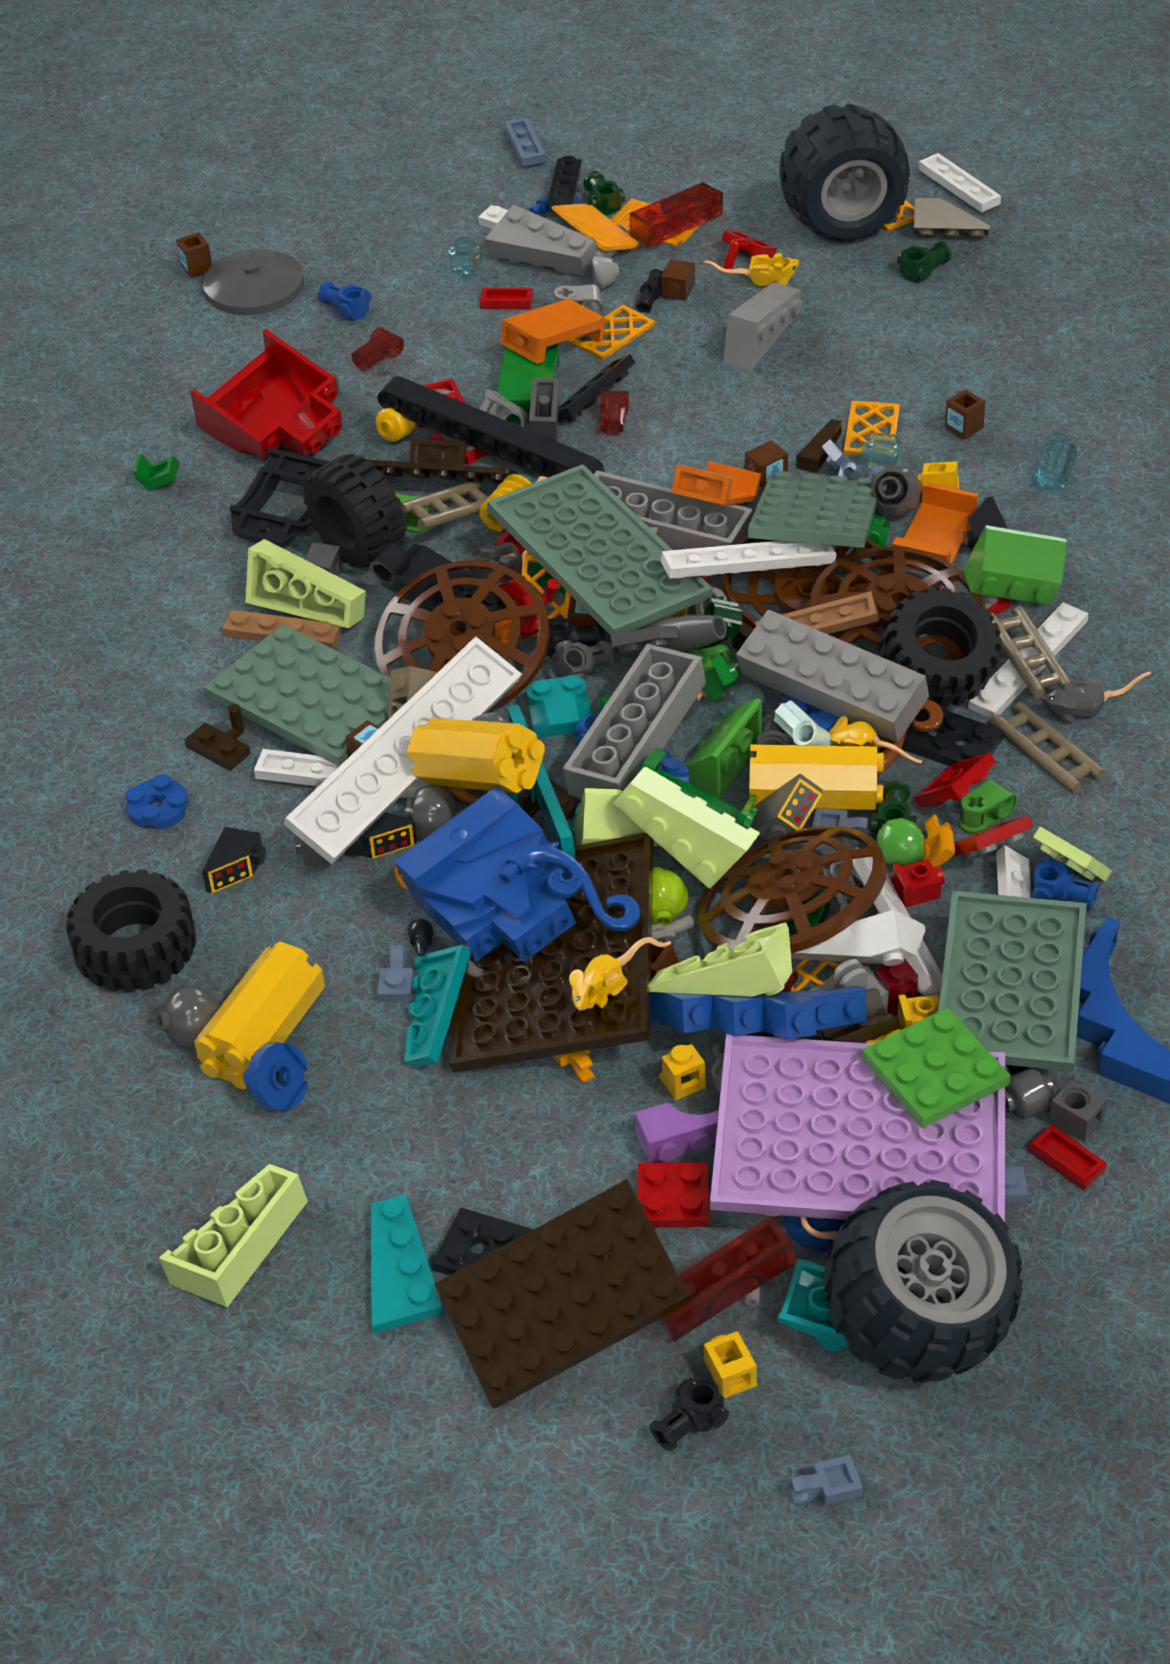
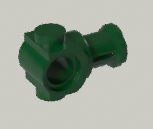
(603, 194)
(919, 262)
(729, 612)
(893, 806)

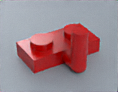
(742, 242)
(521, 597)

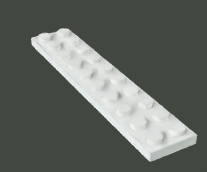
(381, 768)

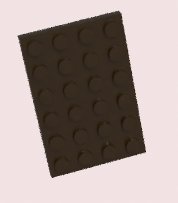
(561, 1293)

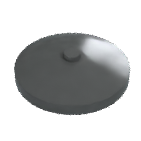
(253, 282)

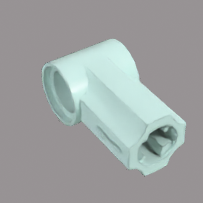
(800, 726)

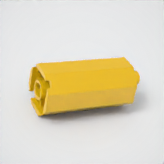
(476, 754)
(842, 772)
(259, 1011)

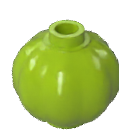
(669, 896)

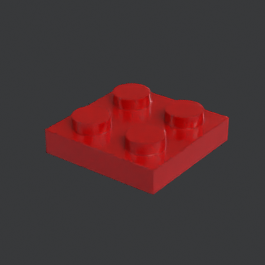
(955, 780)
(675, 1193)

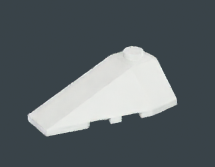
(875, 939)

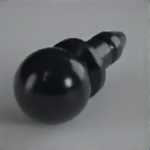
(420, 935)

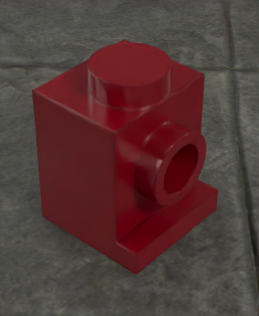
(898, 980)

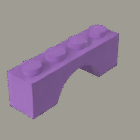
(670, 1133)

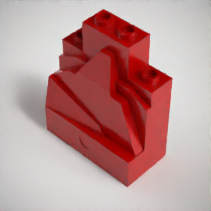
(272, 403)

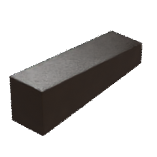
(813, 455)

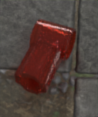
(381, 344)
(613, 408)

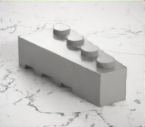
(541, 242)
(759, 323)

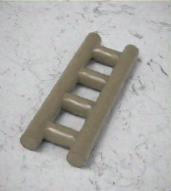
(445, 514)
(1024, 665)
(1049, 760)

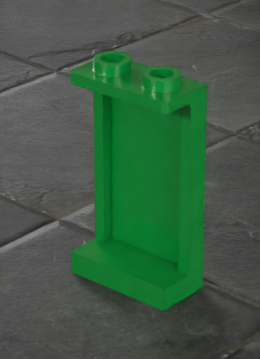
(517, 376)
(743, 816)

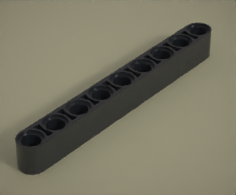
(482, 429)

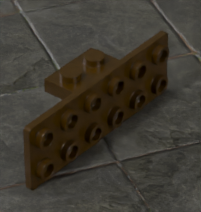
(443, 460)

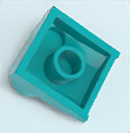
(557, 705)
(807, 1308)

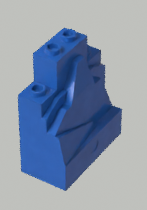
(459, 884)

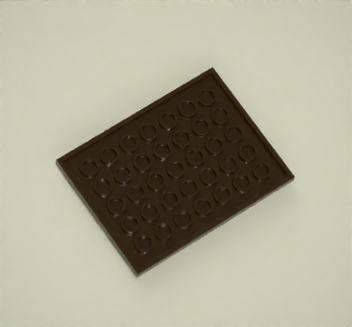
(527, 1008)

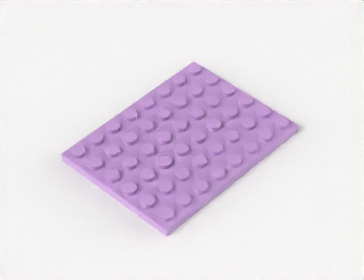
(820, 1133)

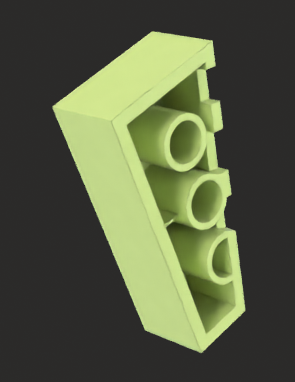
(300, 588)
(685, 826)
(237, 1238)

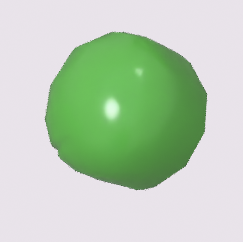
(901, 842)

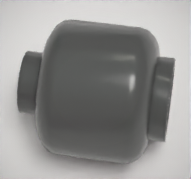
(1028, 1093)

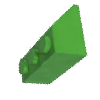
(1016, 565)
(726, 749)

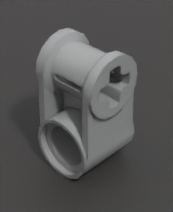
(582, 296)
(502, 407)

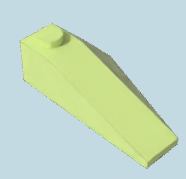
(600, 819)
(745, 970)

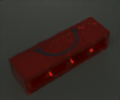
(676, 214)
(731, 1275)

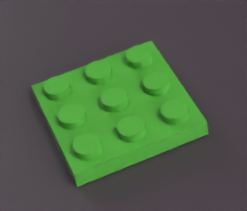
(935, 1067)

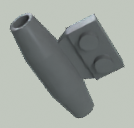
(677, 633)

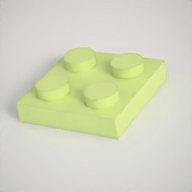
(1071, 856)

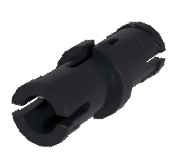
(650, 291)

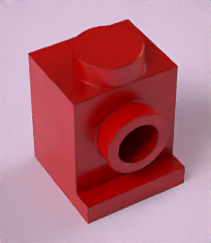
(917, 882)

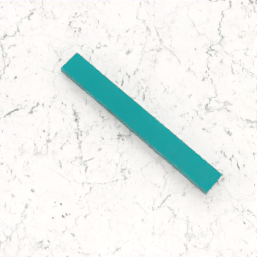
(547, 798)

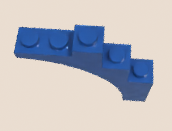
(781, 1014)
(1125, 1048)

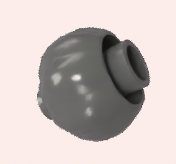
(897, 490)
(431, 809)
(186, 1014)

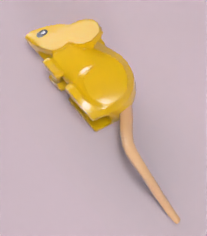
(765, 270)
(860, 734)
(603, 977)

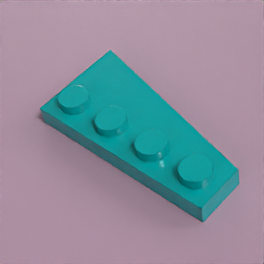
(435, 998)
(400, 1270)

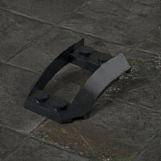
(256, 525)

